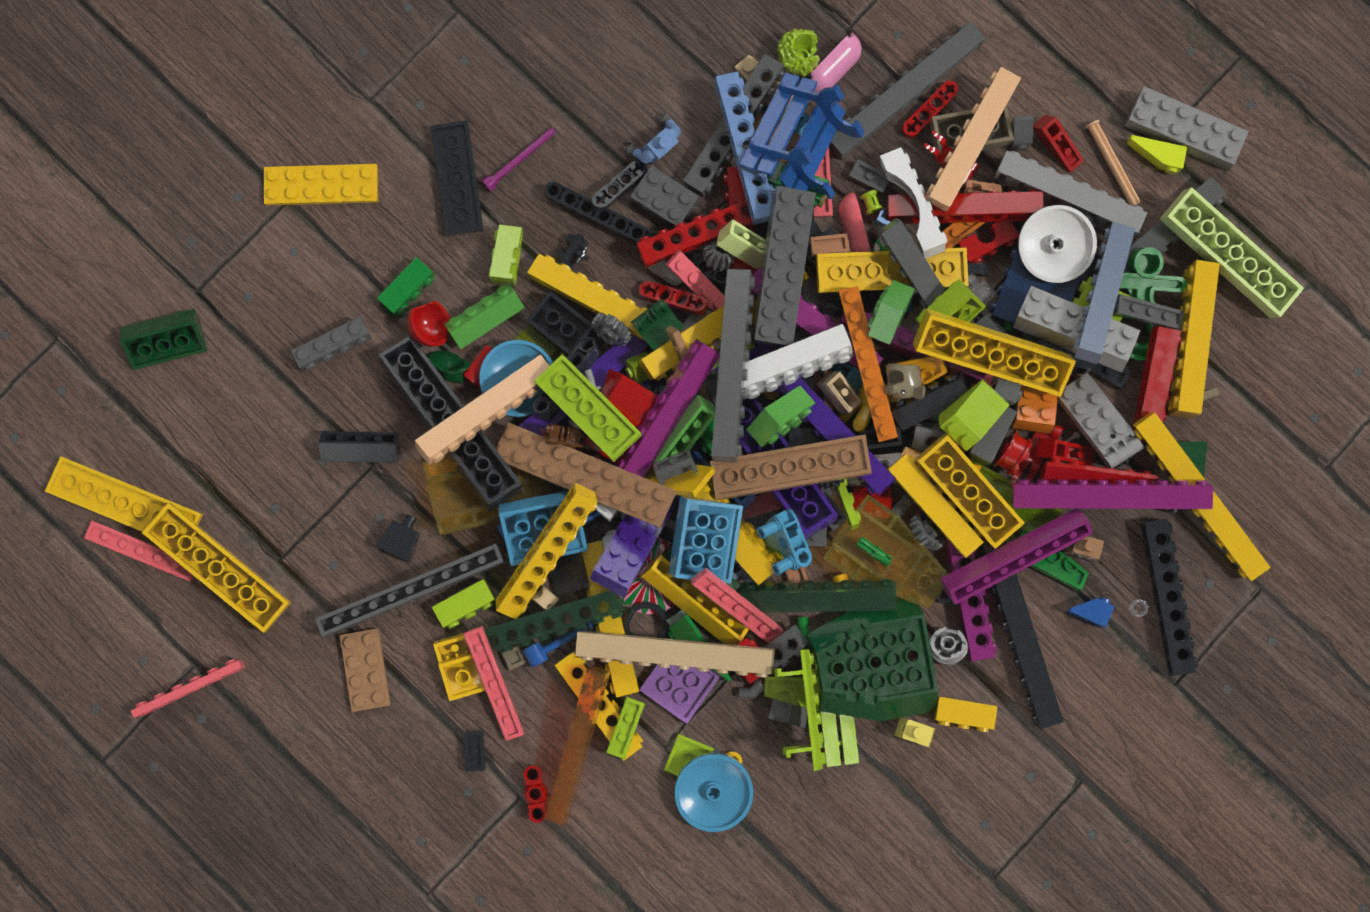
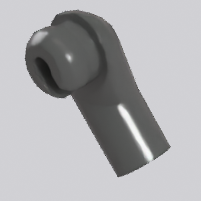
(754, 691)

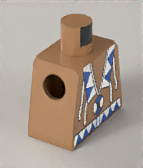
(1086, 548)

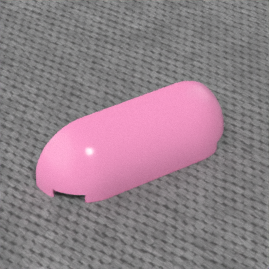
(837, 63)

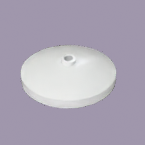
(1075, 239)

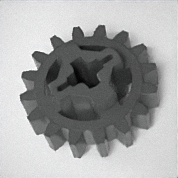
(611, 329)
(926, 531)

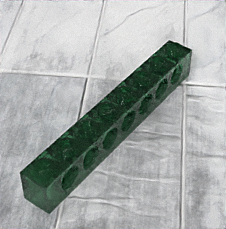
(616, 607)

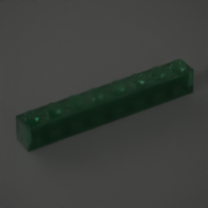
(821, 596)

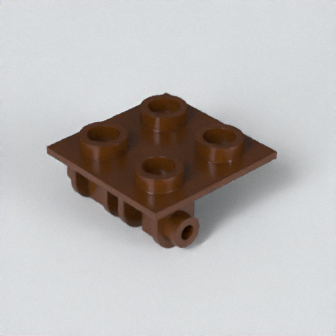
(554, 434)

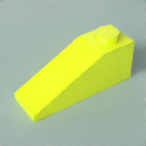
(1161, 154)

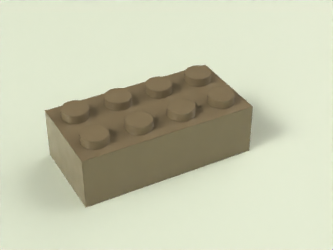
(951, 126)

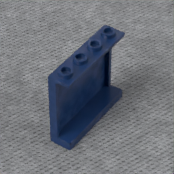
(1018, 285)

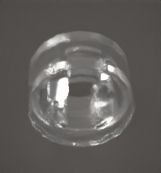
(1142, 603)

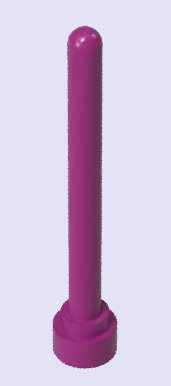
(491, 181)

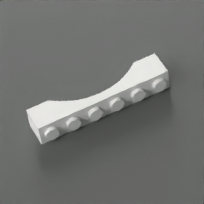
(897, 170)

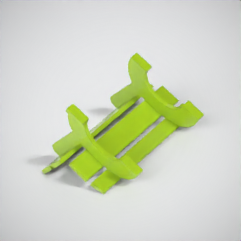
(828, 721)

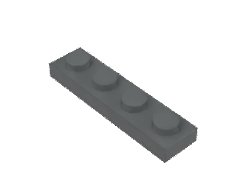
(1148, 312)

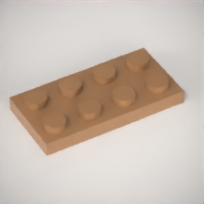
(365, 670)

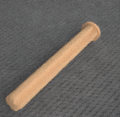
(1113, 163)

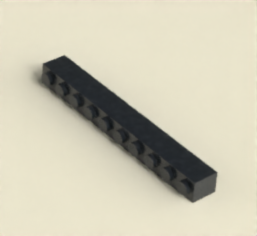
(1025, 647)

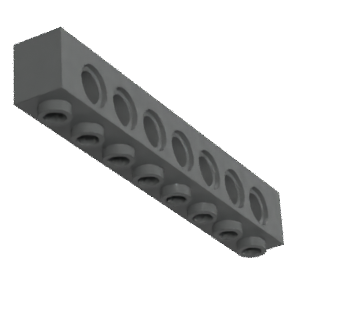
(766, 67)

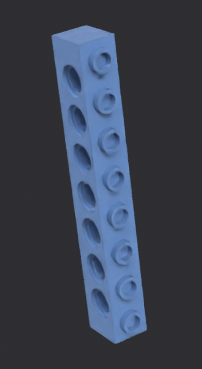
(732, 83)

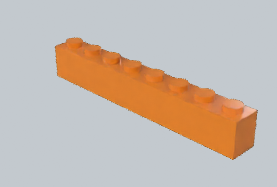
(868, 364)

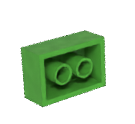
(890, 311)
(781, 416)

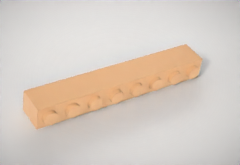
(973, 139)
(481, 412)

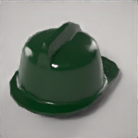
(449, 365)

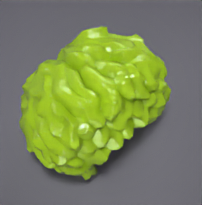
(797, 52)

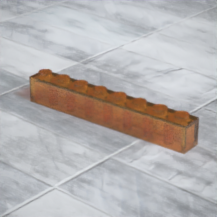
(577, 745)

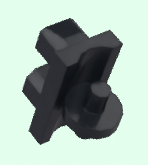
(575, 252)

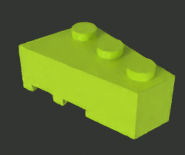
(506, 255)

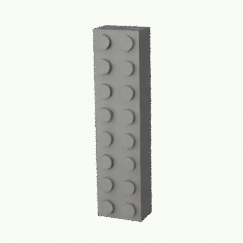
(1058, 189)

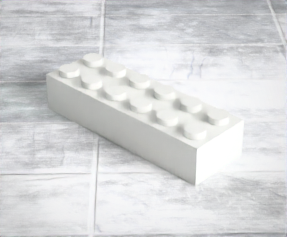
(797, 361)

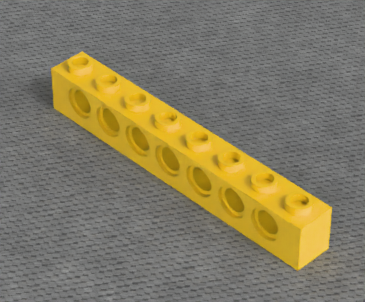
(536, 557)

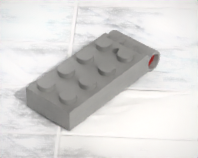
(1099, 421)

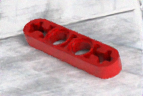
(930, 109)
(672, 300)

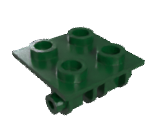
(653, 323)

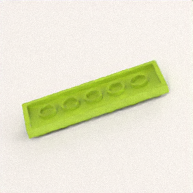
(588, 408)

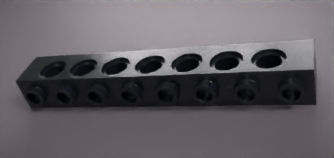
(1163, 606)

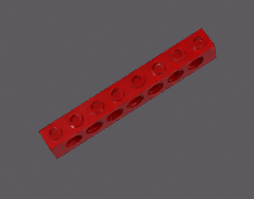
(651, 257)

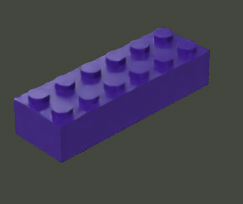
(628, 552)

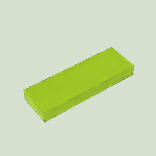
(625, 728)

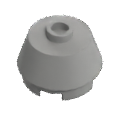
(948, 646)

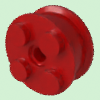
(1012, 452)

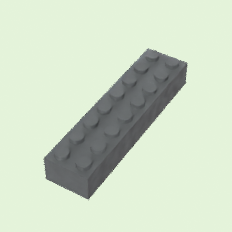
(783, 267)

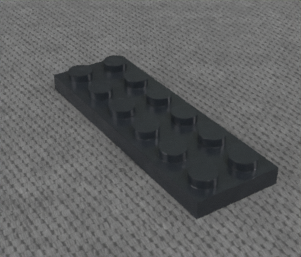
(457, 178)

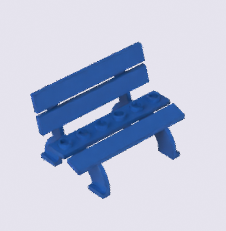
(821, 126)

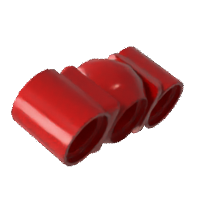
(535, 803)

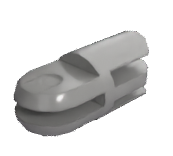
(665, 273)

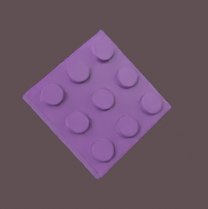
(679, 689)

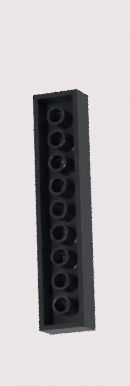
(433, 403)

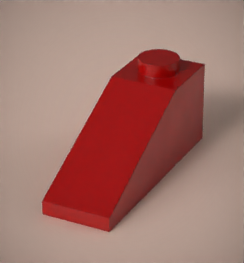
(1057, 142)
(1065, 451)

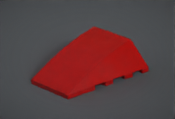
(628, 398)

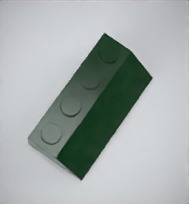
(163, 339)

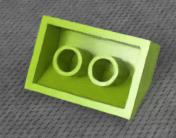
(957, 302)

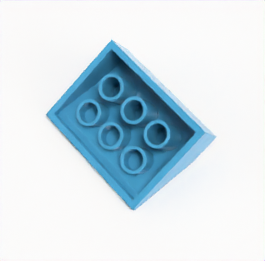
(525, 520)
(705, 538)

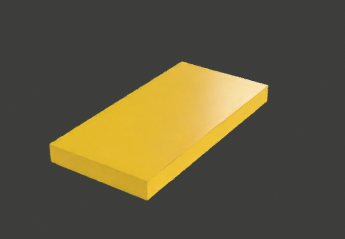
(687, 483)

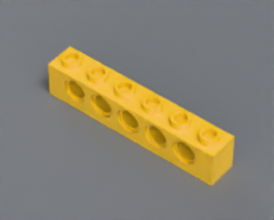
(566, 668)

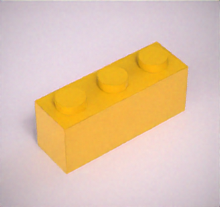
(965, 714)

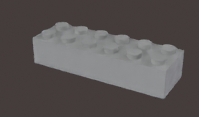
(1186, 126)
(1058, 323)

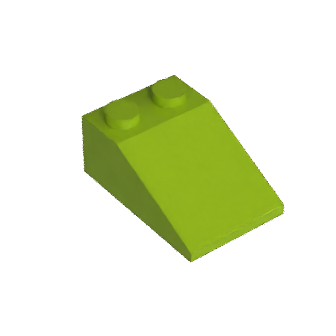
(973, 414)

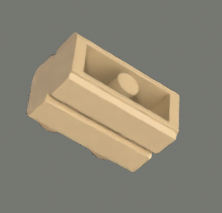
(839, 392)

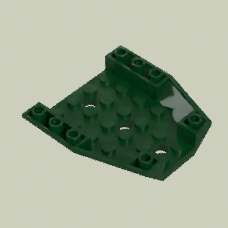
(880, 693)

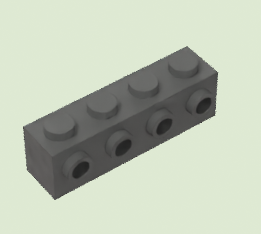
(331, 344)

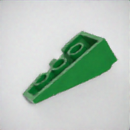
(686, 630)

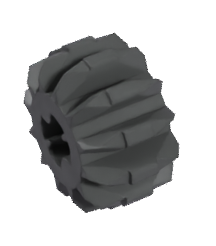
(717, 257)

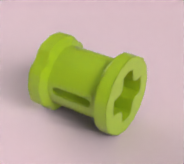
(871, 202)

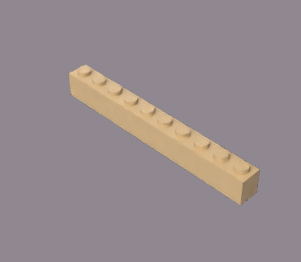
(675, 652)

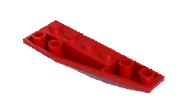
(1072, 471)

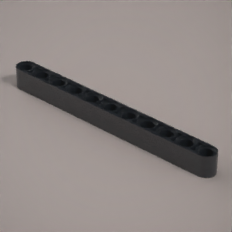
(614, 218)

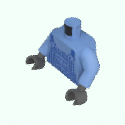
(659, 144)

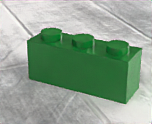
(406, 287)

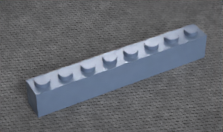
(1104, 293)

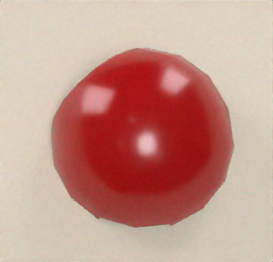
(427, 324)

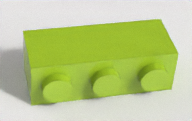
(464, 604)

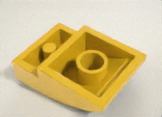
(457, 667)

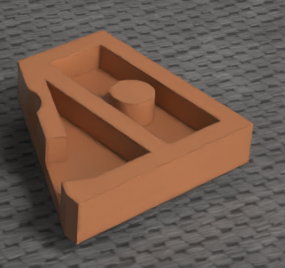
(981, 187)

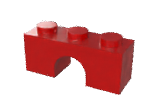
(1003, 235)

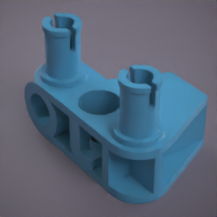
(786, 536)

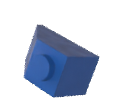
(1093, 611)

